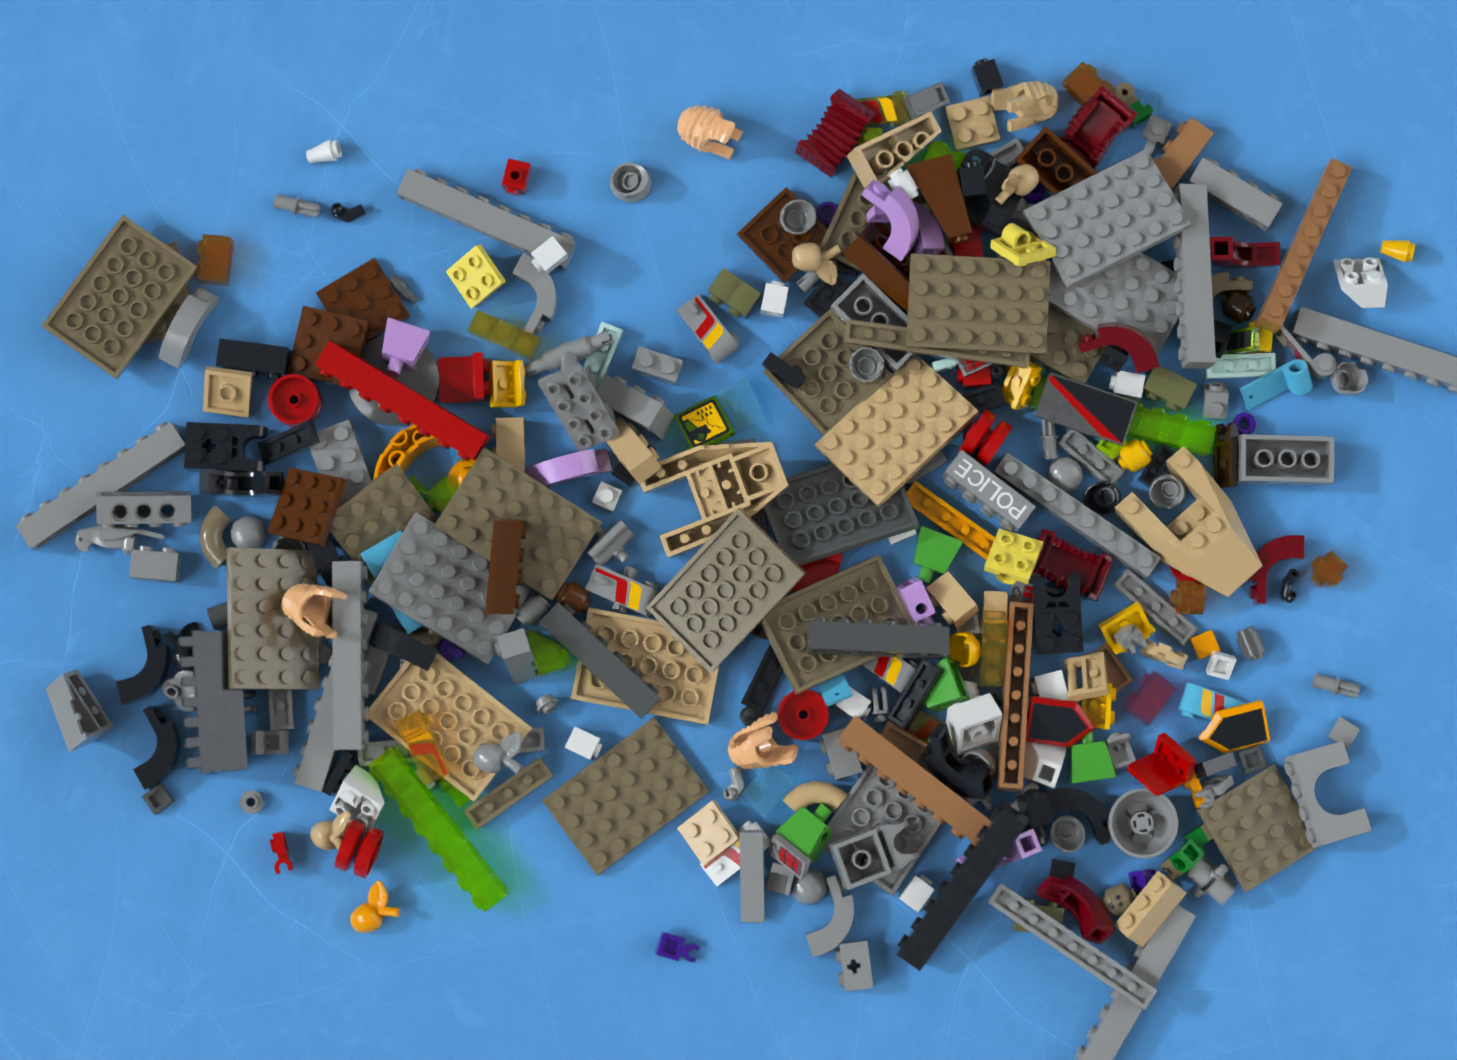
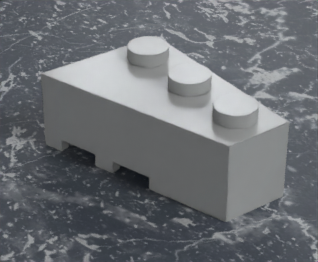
(636, 406)
(517, 655)
(77, 710)

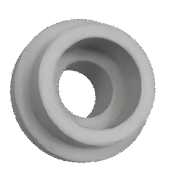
(546, 704)
(258, 802)

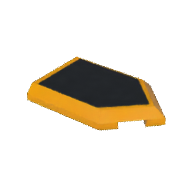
(1237, 728)

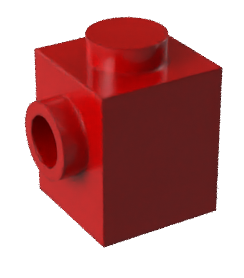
(516, 177)

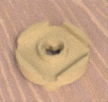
(1164, 654)

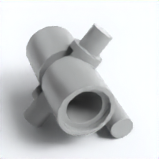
(611, 544)
(1211, 880)

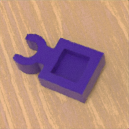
(673, 946)

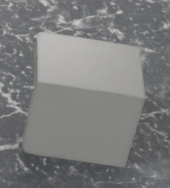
(780, 879)

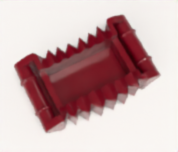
(1097, 125)
(836, 134)
(1059, 559)

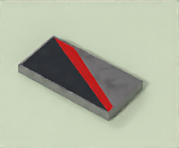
(1086, 409)

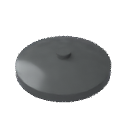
(422, 378)

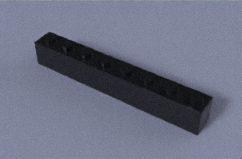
(962, 886)

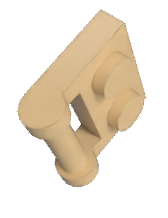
(1093, 676)

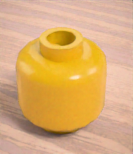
(1135, 455)

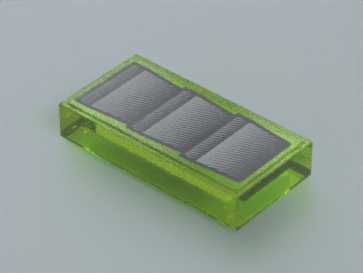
(1243, 341)

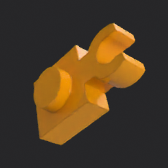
(1194, 786)

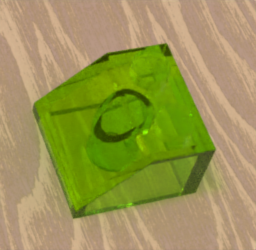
(548, 655)

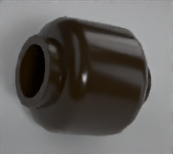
(1238, 306)

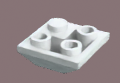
(1362, 281)
(1043, 763)
(360, 797)

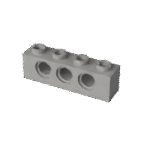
(132, 500)

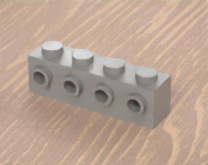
(1235, 194)

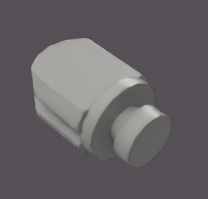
(880, 714)

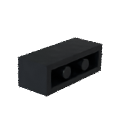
(254, 358)

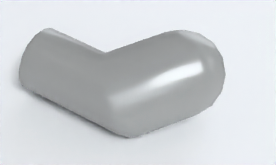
(736, 786)

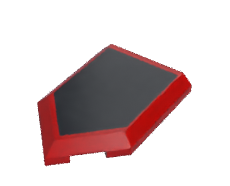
(1056, 722)

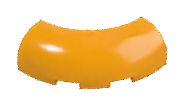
(404, 449)

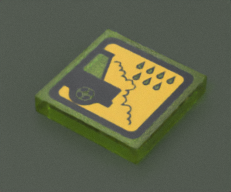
(704, 423)

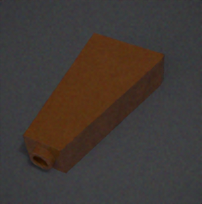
(942, 194)

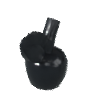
(181, 651)

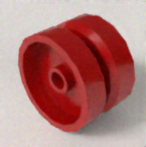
(285, 390)
(984, 438)
(803, 728)
(360, 850)

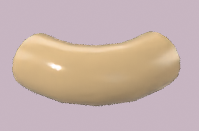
(815, 793)

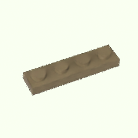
(508, 793)

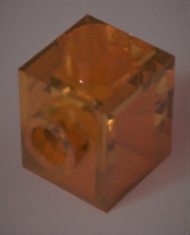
(1327, 570)
(1188, 597)

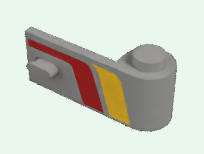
(709, 329)
(1319, 367)
(622, 589)
(893, 671)

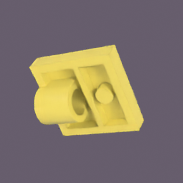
(1022, 246)
(475, 276)
(1013, 557)

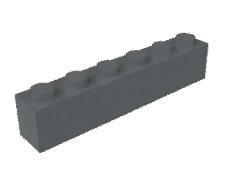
(878, 639)
(599, 660)

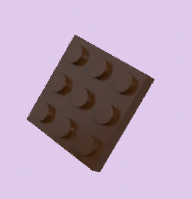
(772, 243)
(365, 296)
(314, 332)
(307, 506)

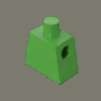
(934, 553)
(949, 688)
(1090, 761)
(808, 831)

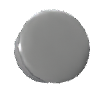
(630, 182)

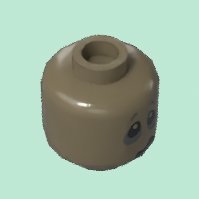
(1118, 899)

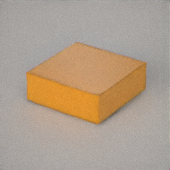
(1204, 644)

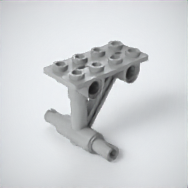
(574, 393)

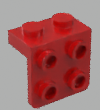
(463, 379)
(818, 571)
(1165, 767)

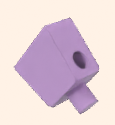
(403, 345)
(912, 594)

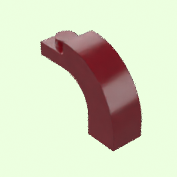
(1243, 255)
(1126, 337)
(1281, 548)
(1083, 903)

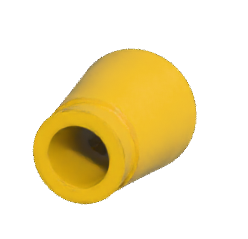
(1398, 249)

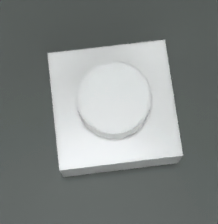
(607, 496)
(1220, 665)

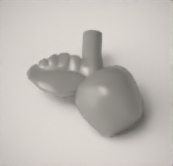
(492, 756)

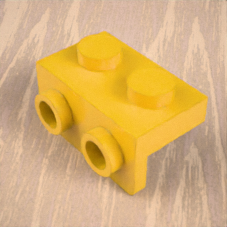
(507, 384)
(1019, 385)
(1129, 615)
(1099, 709)

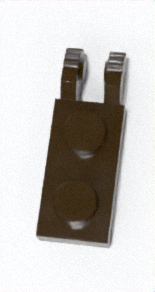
(1225, 455)

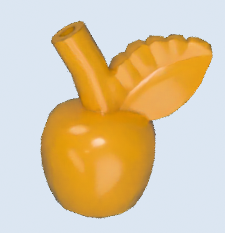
(369, 915)

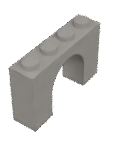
(1321, 825)

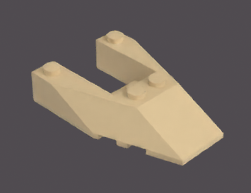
(721, 481)
(1205, 538)

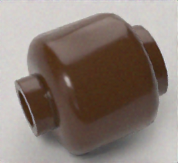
(574, 596)

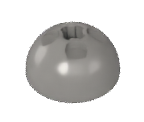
(1153, 831)

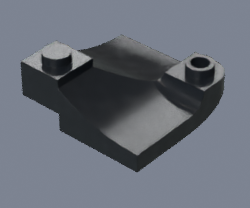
(984, 209)

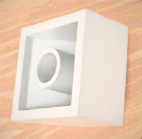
(974, 723)

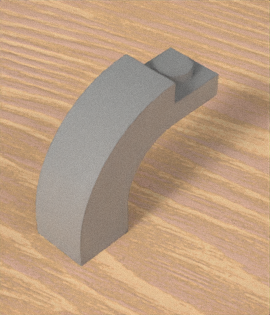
(544, 289)
(185, 325)
(835, 931)

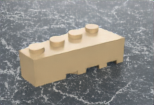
(892, 149)

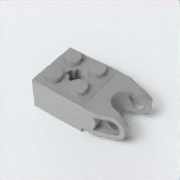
(878, 851)

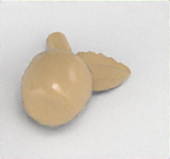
(1020, 181)
(809, 258)
(329, 834)

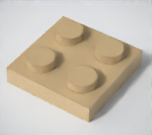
(972, 123)
(227, 391)
(709, 833)

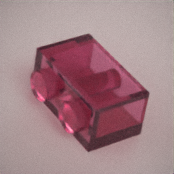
(1149, 698)

